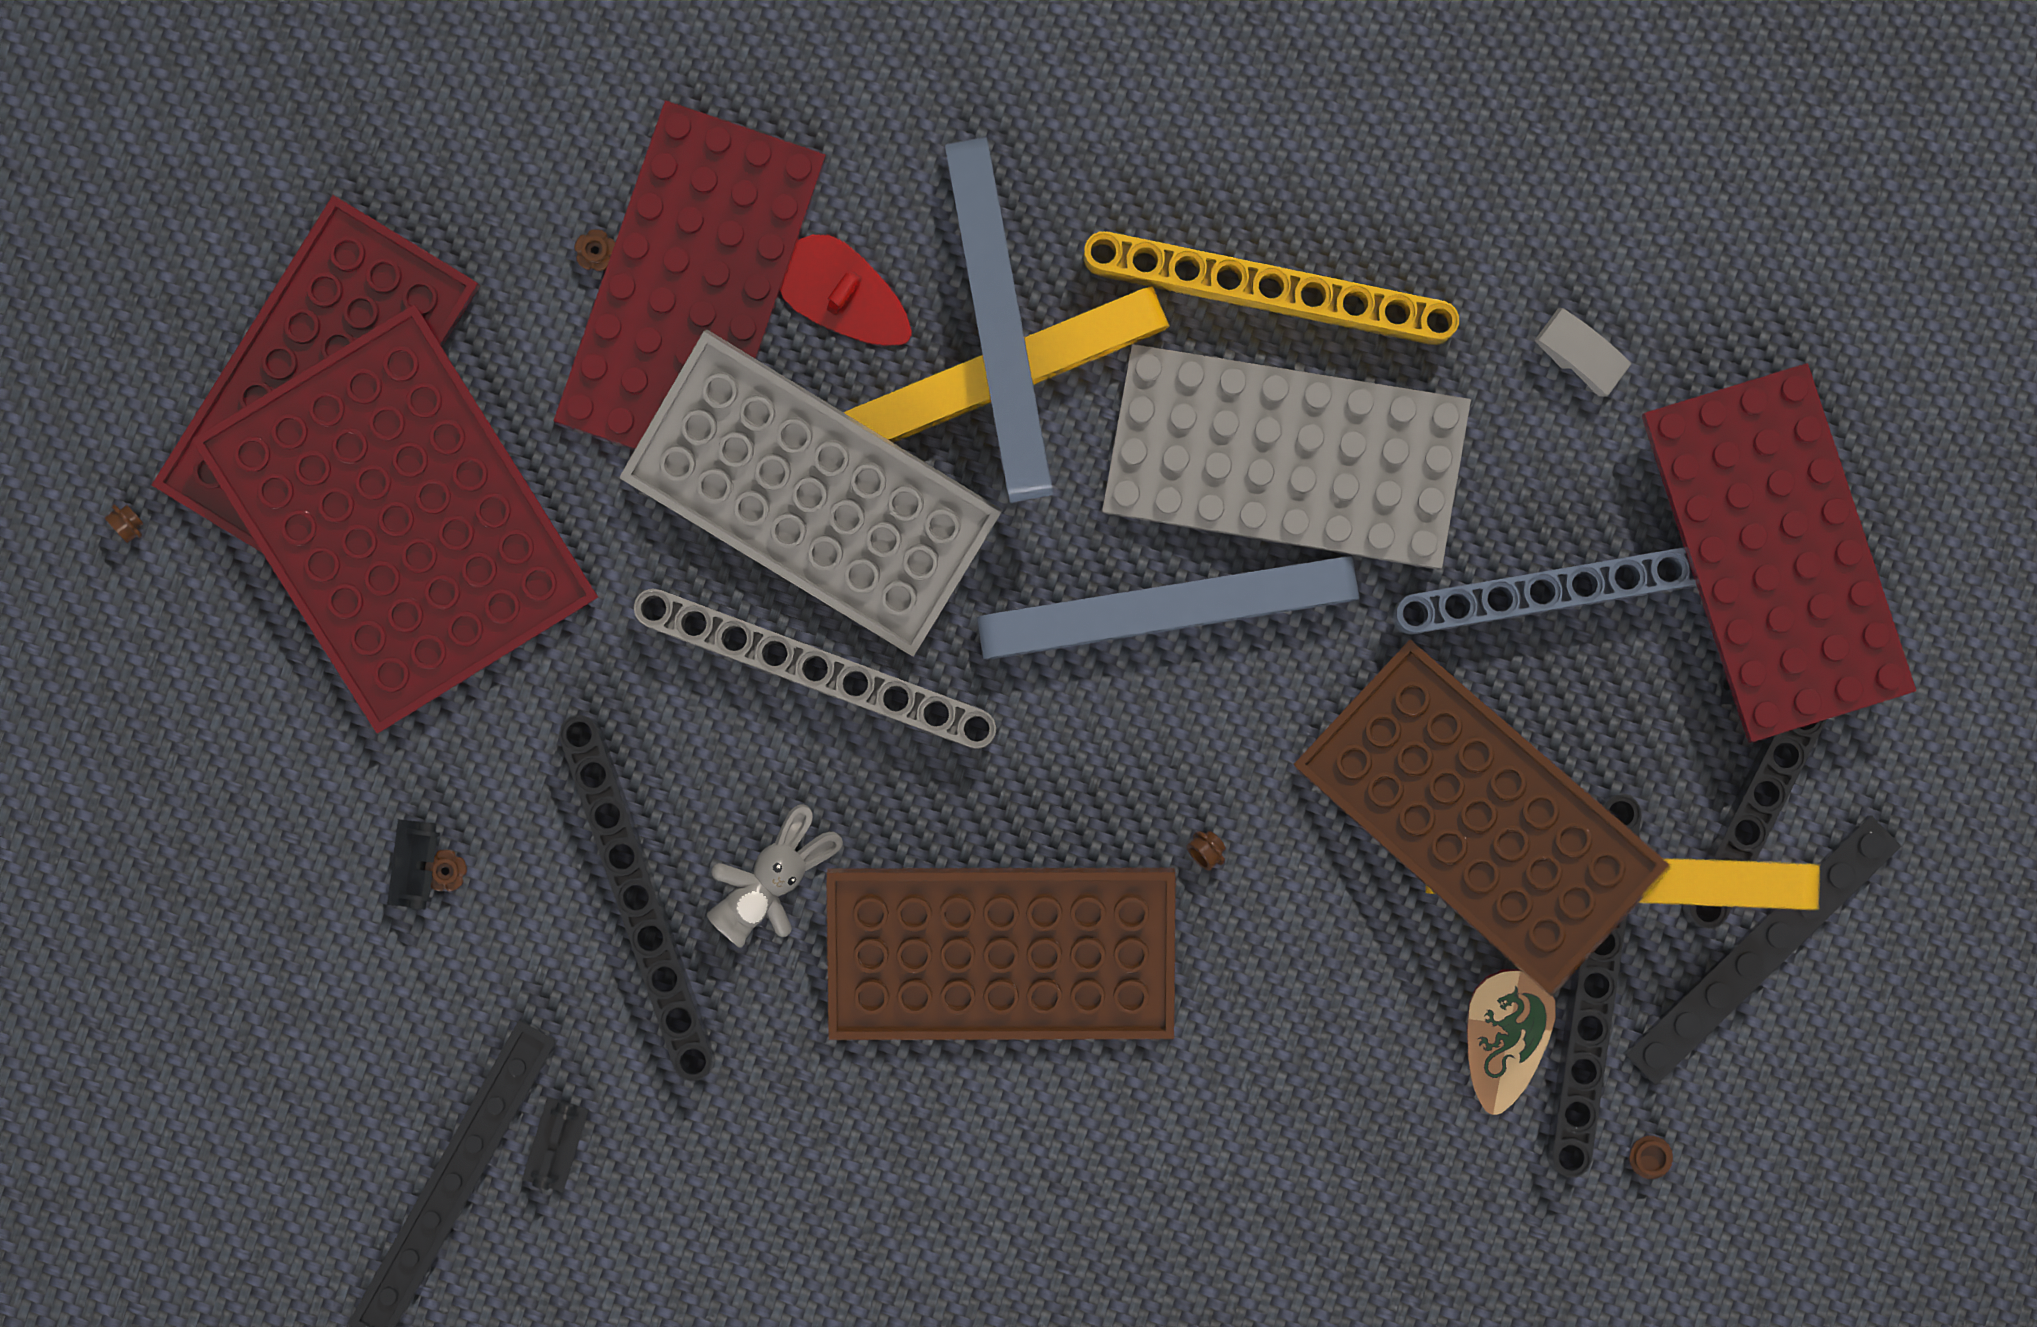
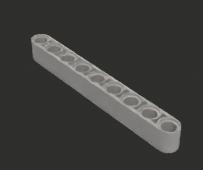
(799, 654)

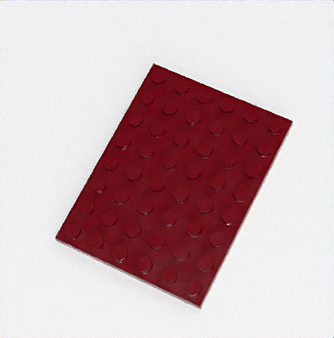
(395, 518)

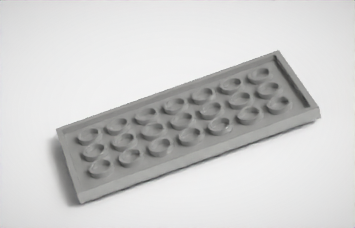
(1287, 456)
(810, 493)

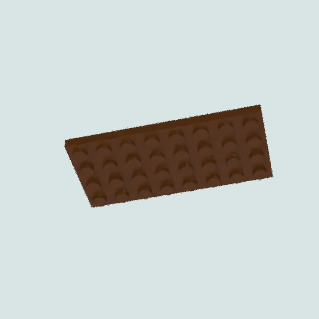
(1482, 817)
(1000, 953)

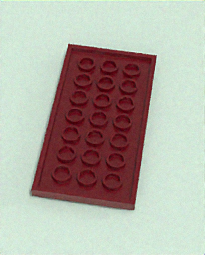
(693, 255)
(333, 291)
(1778, 553)

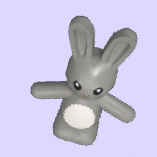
(775, 874)

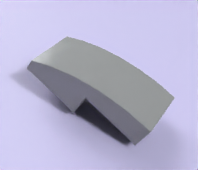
(1583, 350)

